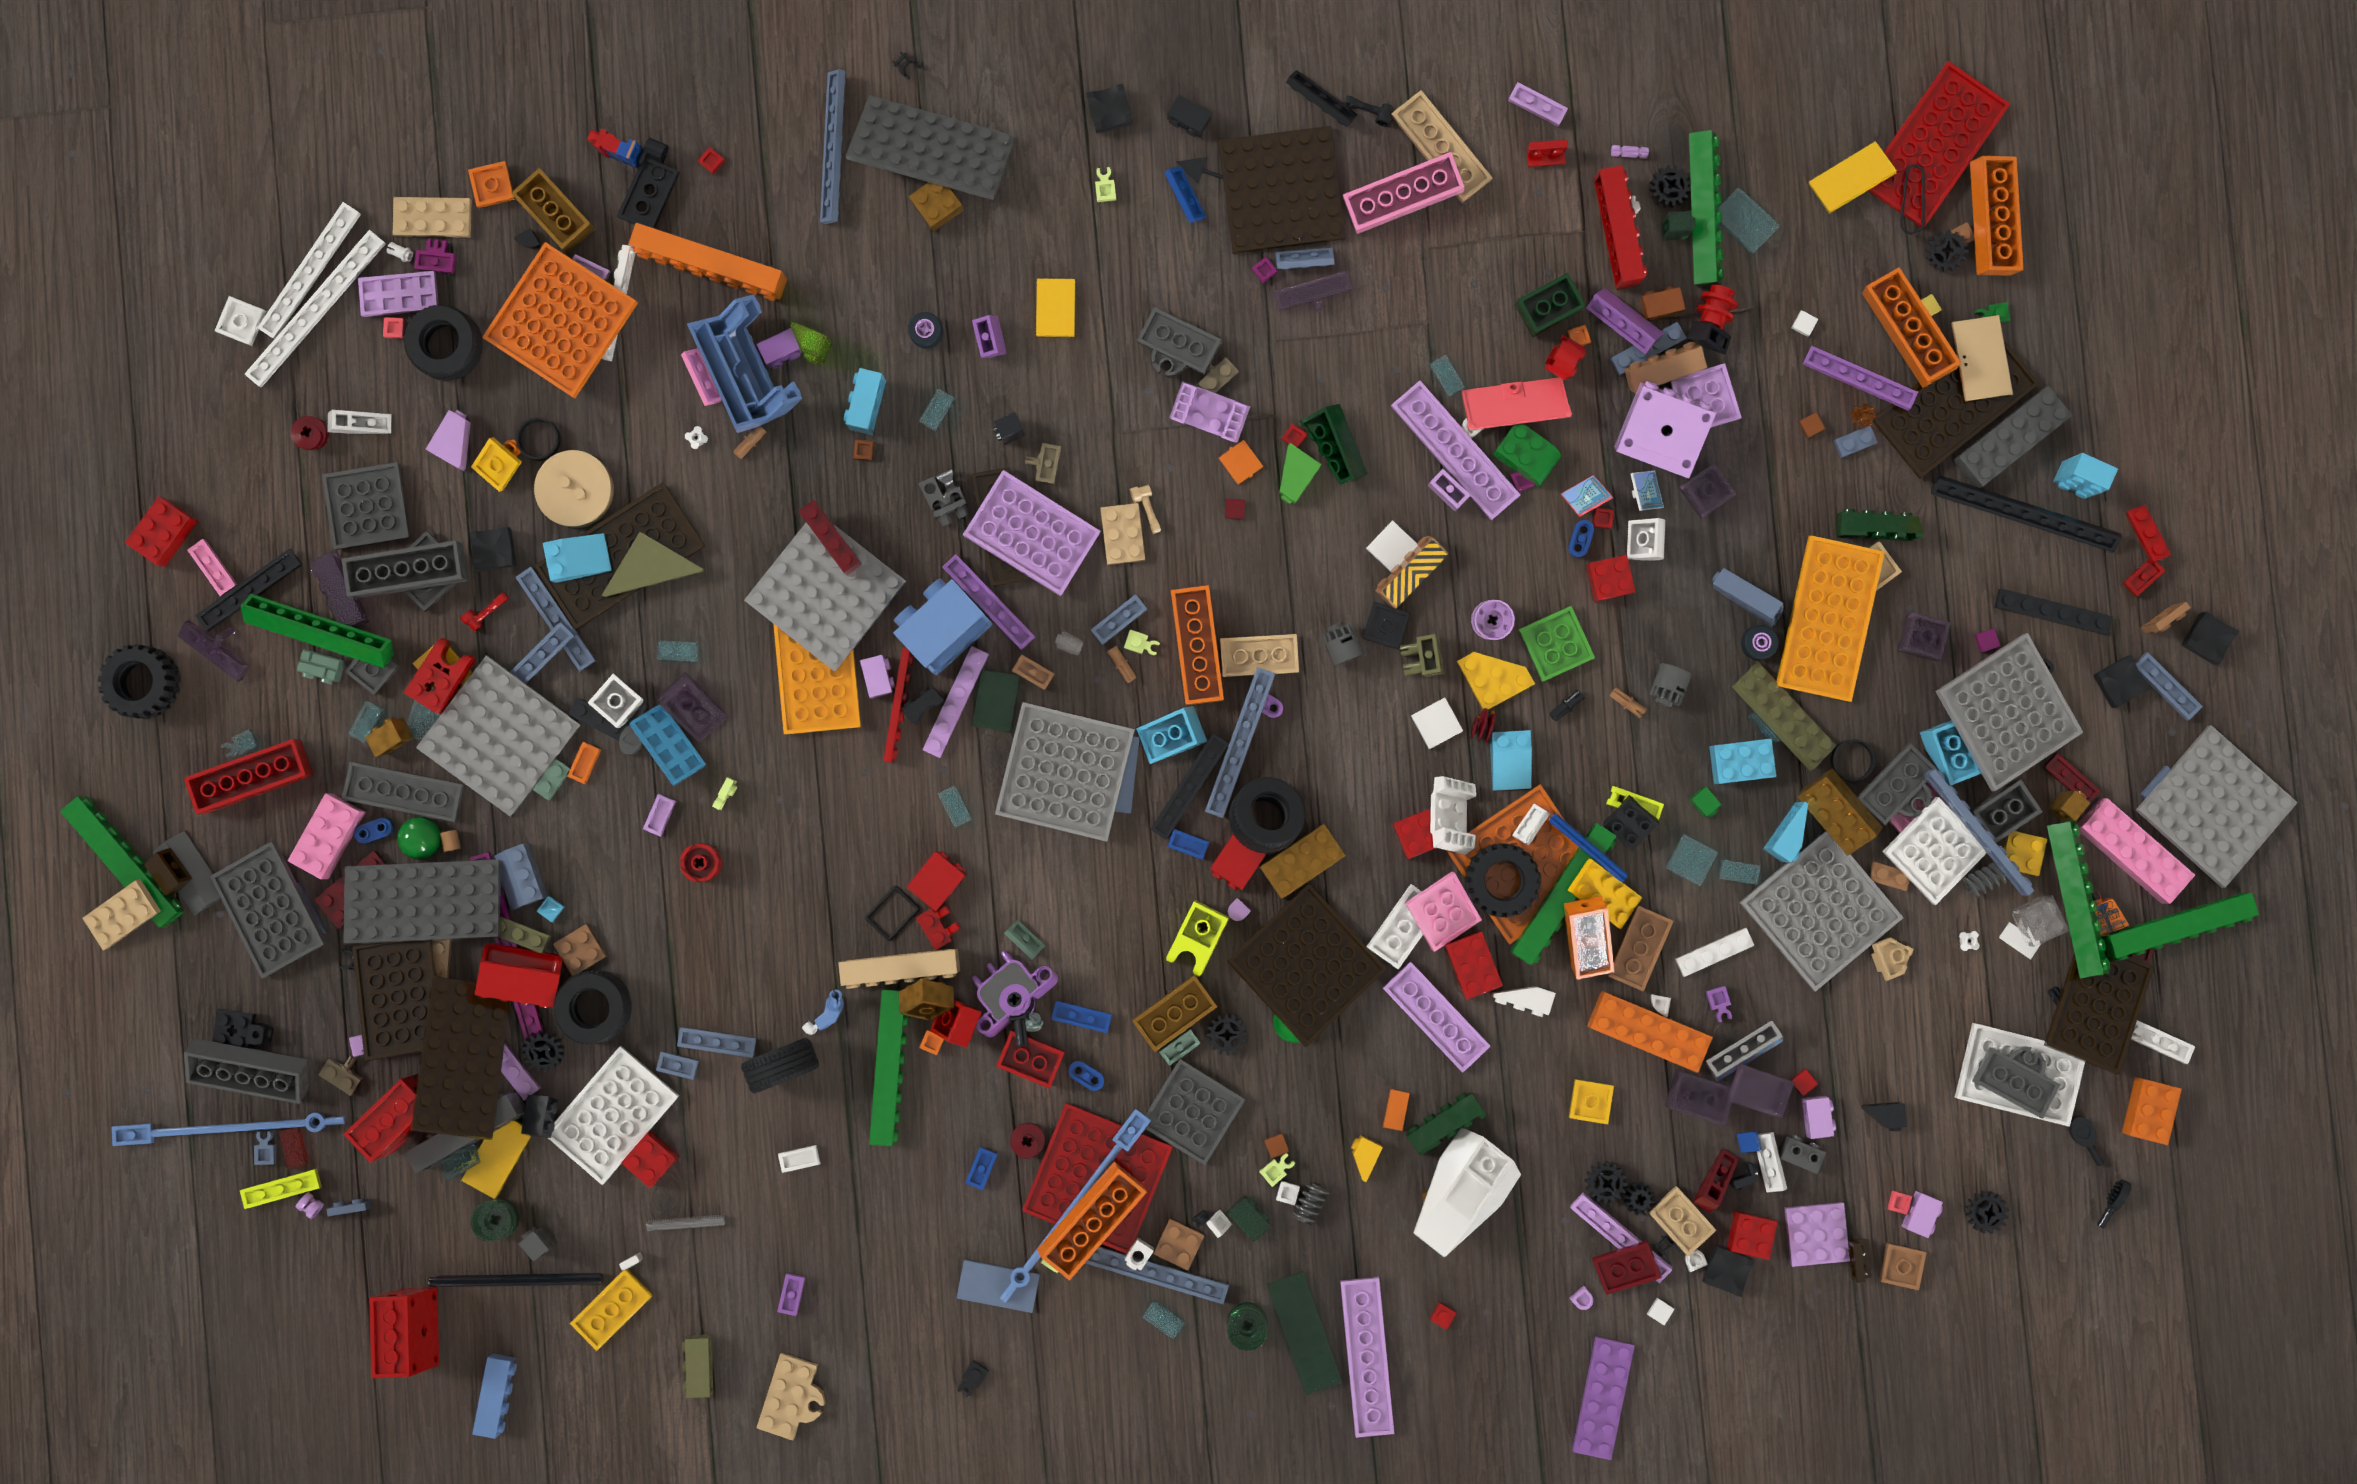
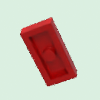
(2143, 577)

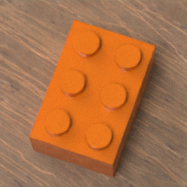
(2151, 1111)

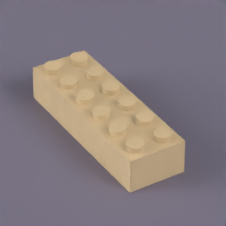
(897, 967)

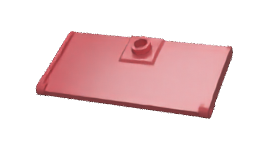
(1515, 403)

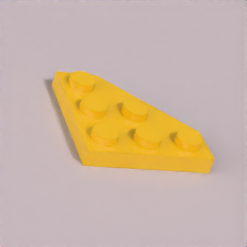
(1493, 678)

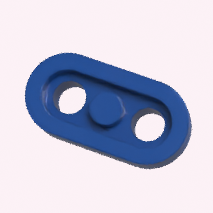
(1581, 539)
(373, 831)
(1086, 1075)

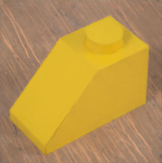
(1365, 1155)

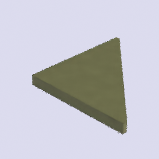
(648, 565)

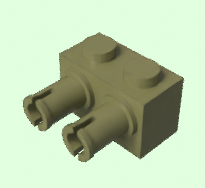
(1429, 653)

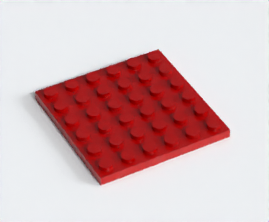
(1074, 1155)

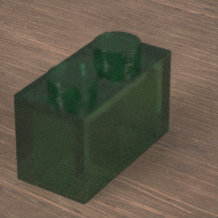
(1677, 225)
(1249, 1218)

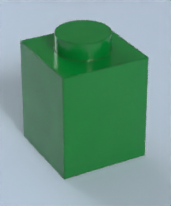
(1705, 802)

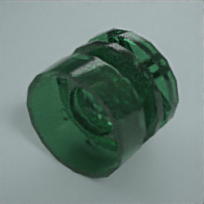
(484, 1218)
(1247, 1337)

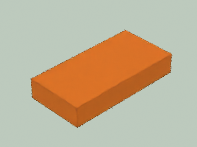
(584, 762)
(1396, 1109)

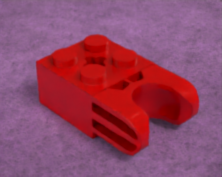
(439, 672)

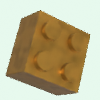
(936, 204)
(926, 999)

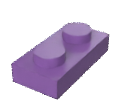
(791, 1294)

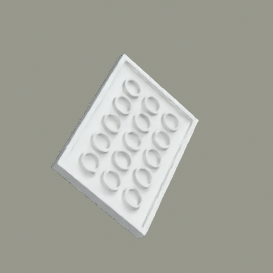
(2059, 1068)
(612, 1115)

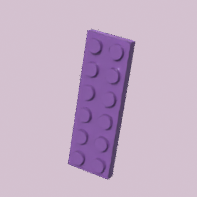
(1603, 1398)

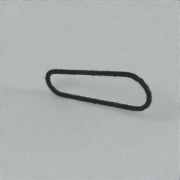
(1904, 197)

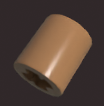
(450, 840)

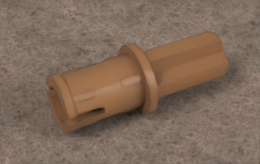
(749, 441)
(1121, 664)
(1628, 702)

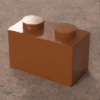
(1662, 303)

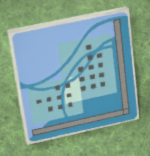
(1646, 490)

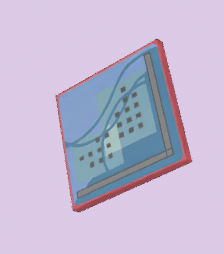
(1586, 495)

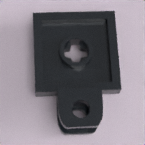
(247, 1030)

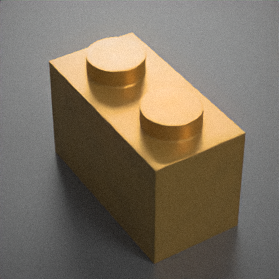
(389, 736)
(2069, 805)

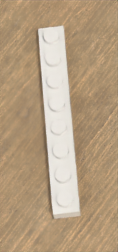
(309, 270)

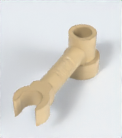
(1142, 494)

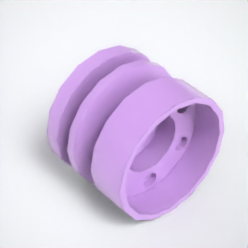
(1503, 623)

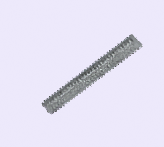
(698, 1222)

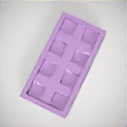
(397, 293)

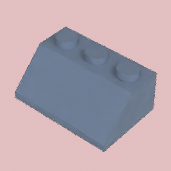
(520, 876)

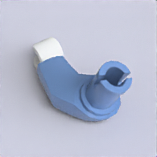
(833, 1008)

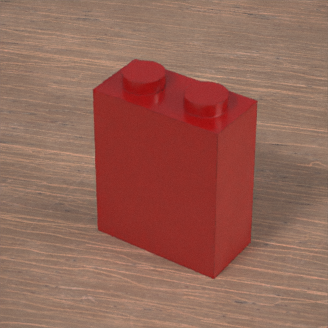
(1236, 863)
(937, 880)

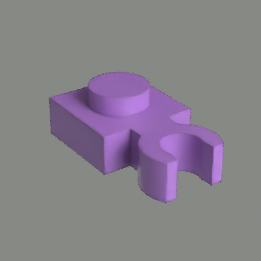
(1719, 999)

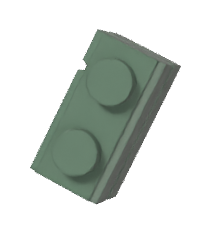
(321, 666)

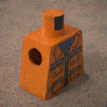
(2108, 914)

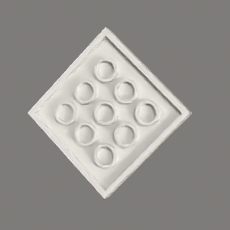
(1935, 851)

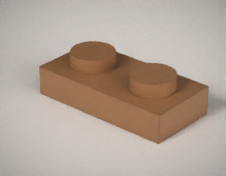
(1033, 672)
(1888, 876)

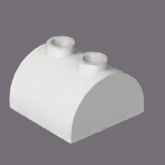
(1646, 539)
(616, 701)

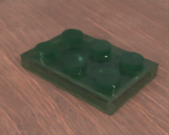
(996, 700)

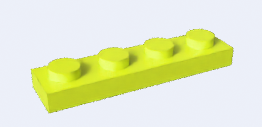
(280, 1188)

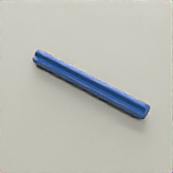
(1588, 847)

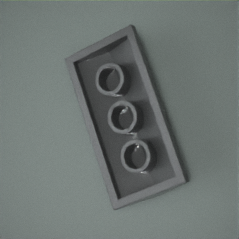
(200, 891)

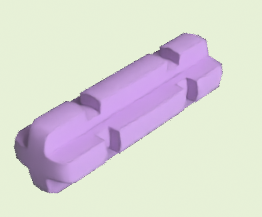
(1629, 151)

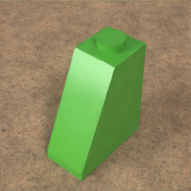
(1297, 474)

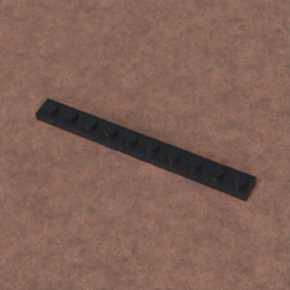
(2026, 513)

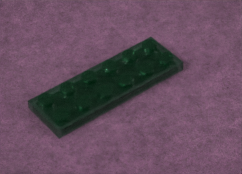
(1304, 1333)

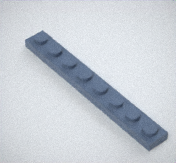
(832, 146)
(1240, 742)
(1983, 837)
(1161, 1275)

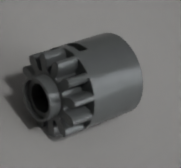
(1342, 643)
(1670, 685)

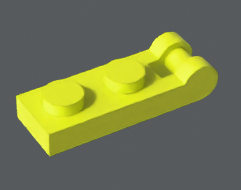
(1651, 806)

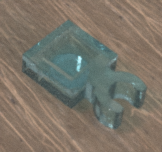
(242, 743)

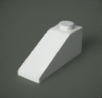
(358, 422)

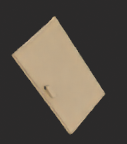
(1985, 358)

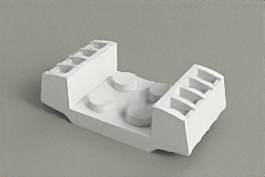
(1450, 815)

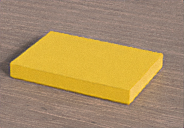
(1055, 308)

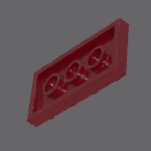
(332, 899)

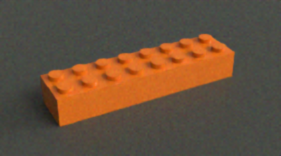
(708, 262)

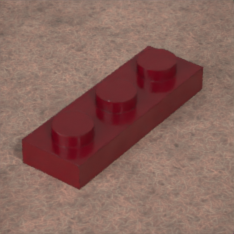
(2070, 777)

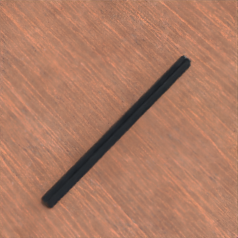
(515, 1280)

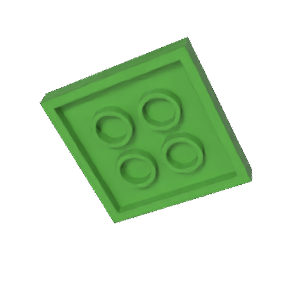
(1556, 643)

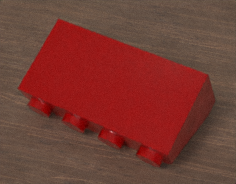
(518, 975)

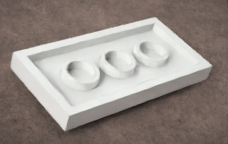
(1398, 932)

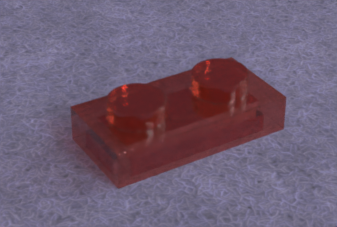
(293, 1147)

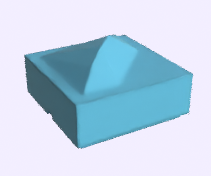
(550, 909)

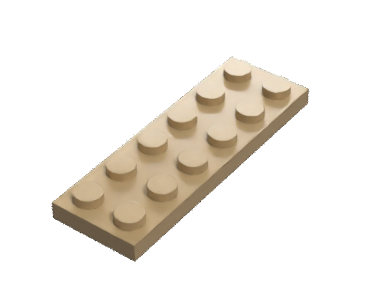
(1436, 137)

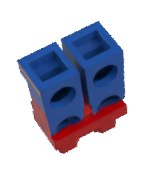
(608, 144)

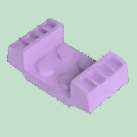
(1209, 412)

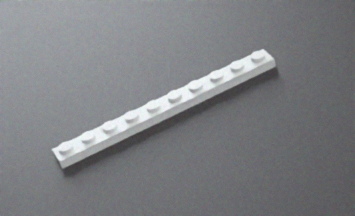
(315, 308)

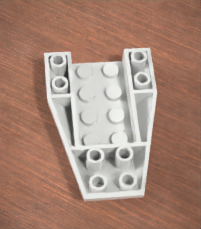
(1465, 1190)

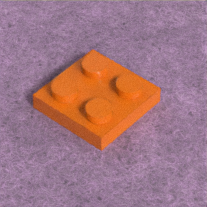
(491, 184)

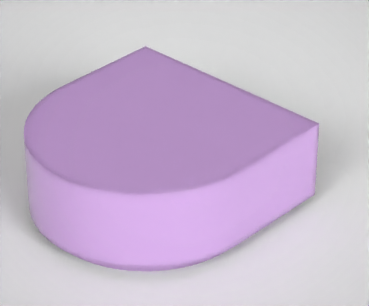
(1237, 910)
(1582, 1298)

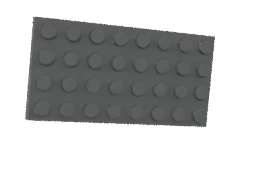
(930, 147)
(422, 901)

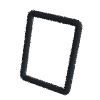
(881, 902)

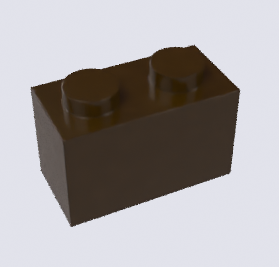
(168, 871)

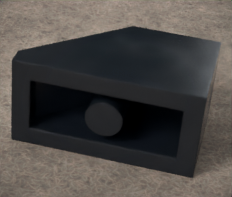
(1709, 336)
(1888, 1115)

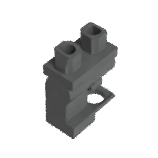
(947, 502)

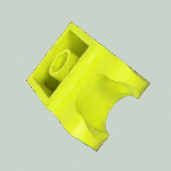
(1196, 941)

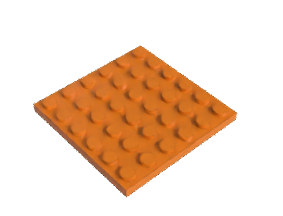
(560, 320)
(1548, 849)

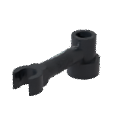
(1383, 113)

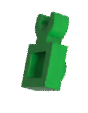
(1996, 309)

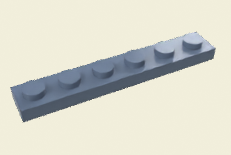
(553, 615)

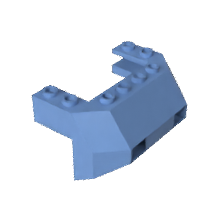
(738, 367)

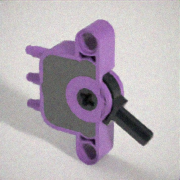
(1004, 989)

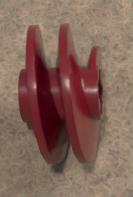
(318, 435)
(1484, 724)
(1031, 1131)

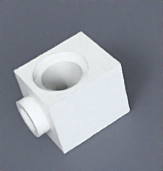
(1139, 1245)

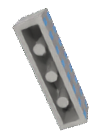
(1744, 1051)

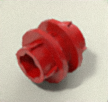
(1717, 305)

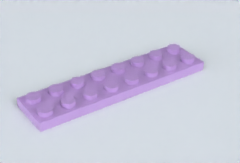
(1455, 450)
(1367, 1357)

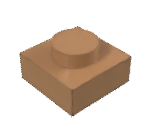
(1966, 231)

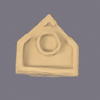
(1891, 957)

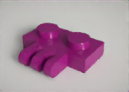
(435, 258)

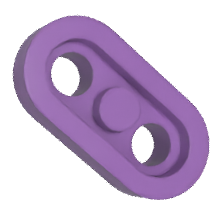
(1270, 700)

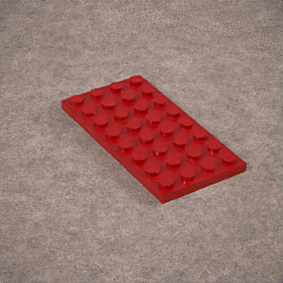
(1941, 138)

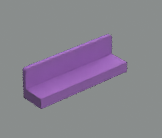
(1624, 320)

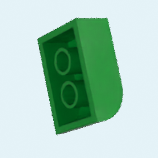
(1528, 454)

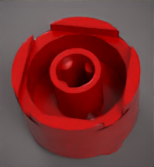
(1564, 358)
(690, 864)

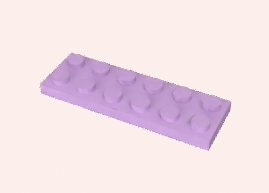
(1436, 1017)

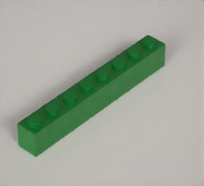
(1705, 208)
(317, 630)
(118, 855)
(2078, 899)
(1551, 911)
(2180, 925)
(888, 1071)

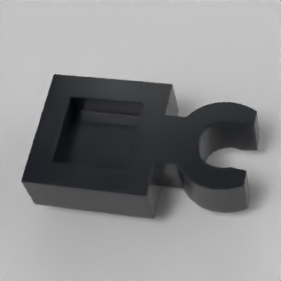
(974, 1376)

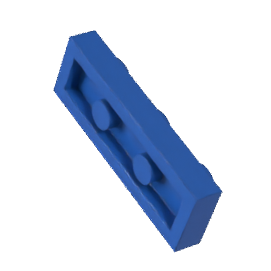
(1185, 194)
(1081, 1016)

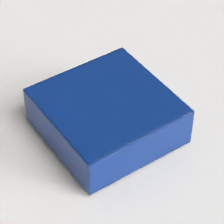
(1749, 1141)

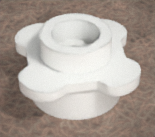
(695, 443)
(1964, 937)

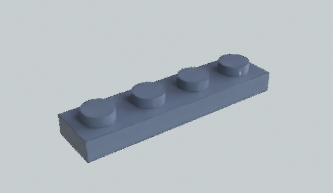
(1671, 337)
(543, 652)
(2167, 686)
(717, 1042)

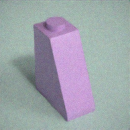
(452, 439)

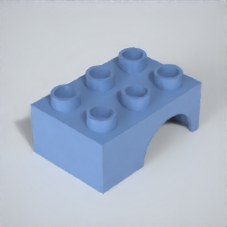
(941, 626)

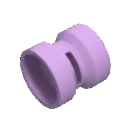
(309, 1205)

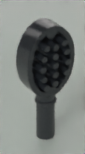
(2085, 1135)
(2115, 1200)

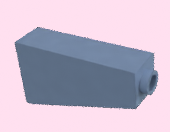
(1748, 597)

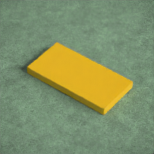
(1852, 177)
(497, 1159)
(611, 1309)

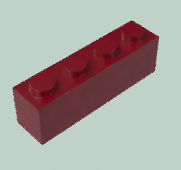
(830, 537)

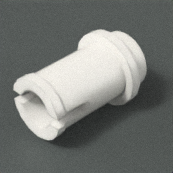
(400, 252)

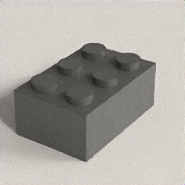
(2006, 809)

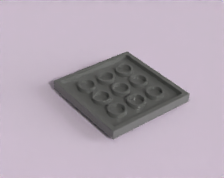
(366, 506)
(1193, 1111)

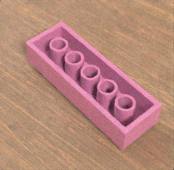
(1403, 193)
(2135, 851)

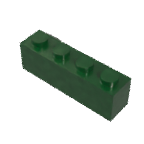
(1336, 443)
(1878, 526)
(1445, 1123)

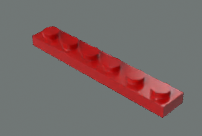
(897, 714)

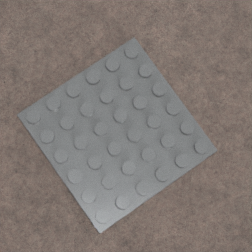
(819, 603)
(2009, 712)
(498, 736)
(1064, 771)
(2216, 806)
(1821, 910)

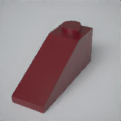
(1716, 1181)

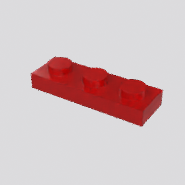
(2148, 534)

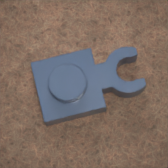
(265, 1151)

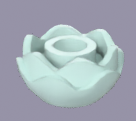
(1034, 1023)

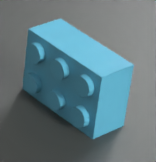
(865, 401)
(2085, 475)
(1742, 761)

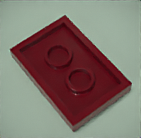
(1626, 1267)

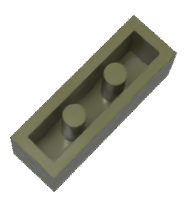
(698, 1366)

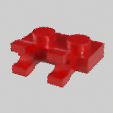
(934, 928)

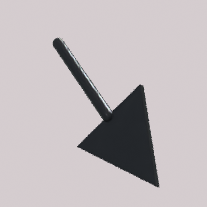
(1195, 168)

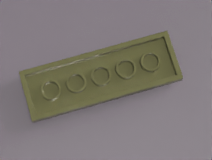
(1784, 716)

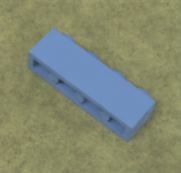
(494, 1396)

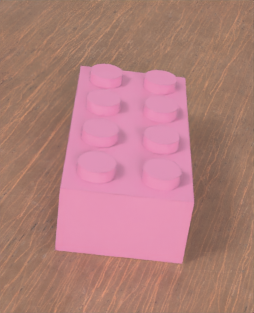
(326, 836)

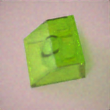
(811, 343)

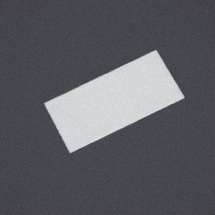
(2013, 937)

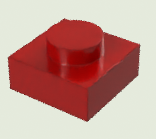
(1442, 1315)

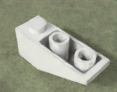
(1532, 997)

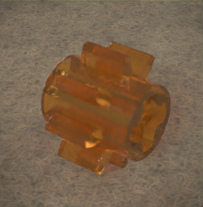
(1862, 415)

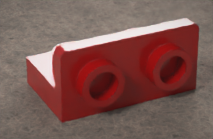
(1546, 153)

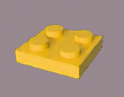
(496, 464)
(2025, 851)
(1591, 1101)

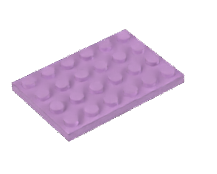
(1031, 533)

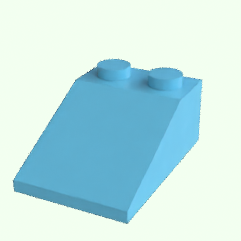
(577, 557)
(1171, 734)
(1949, 753)
(1511, 760)
(1789, 835)

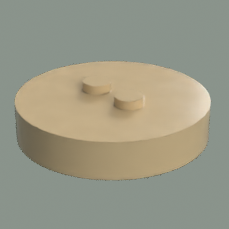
(574, 489)

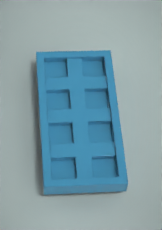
(667, 744)

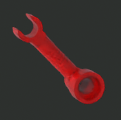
(474, 620)

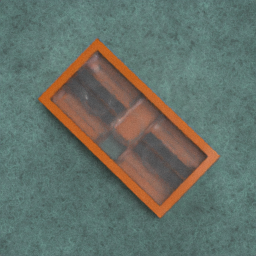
(1589, 937)

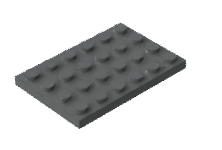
(268, 909)

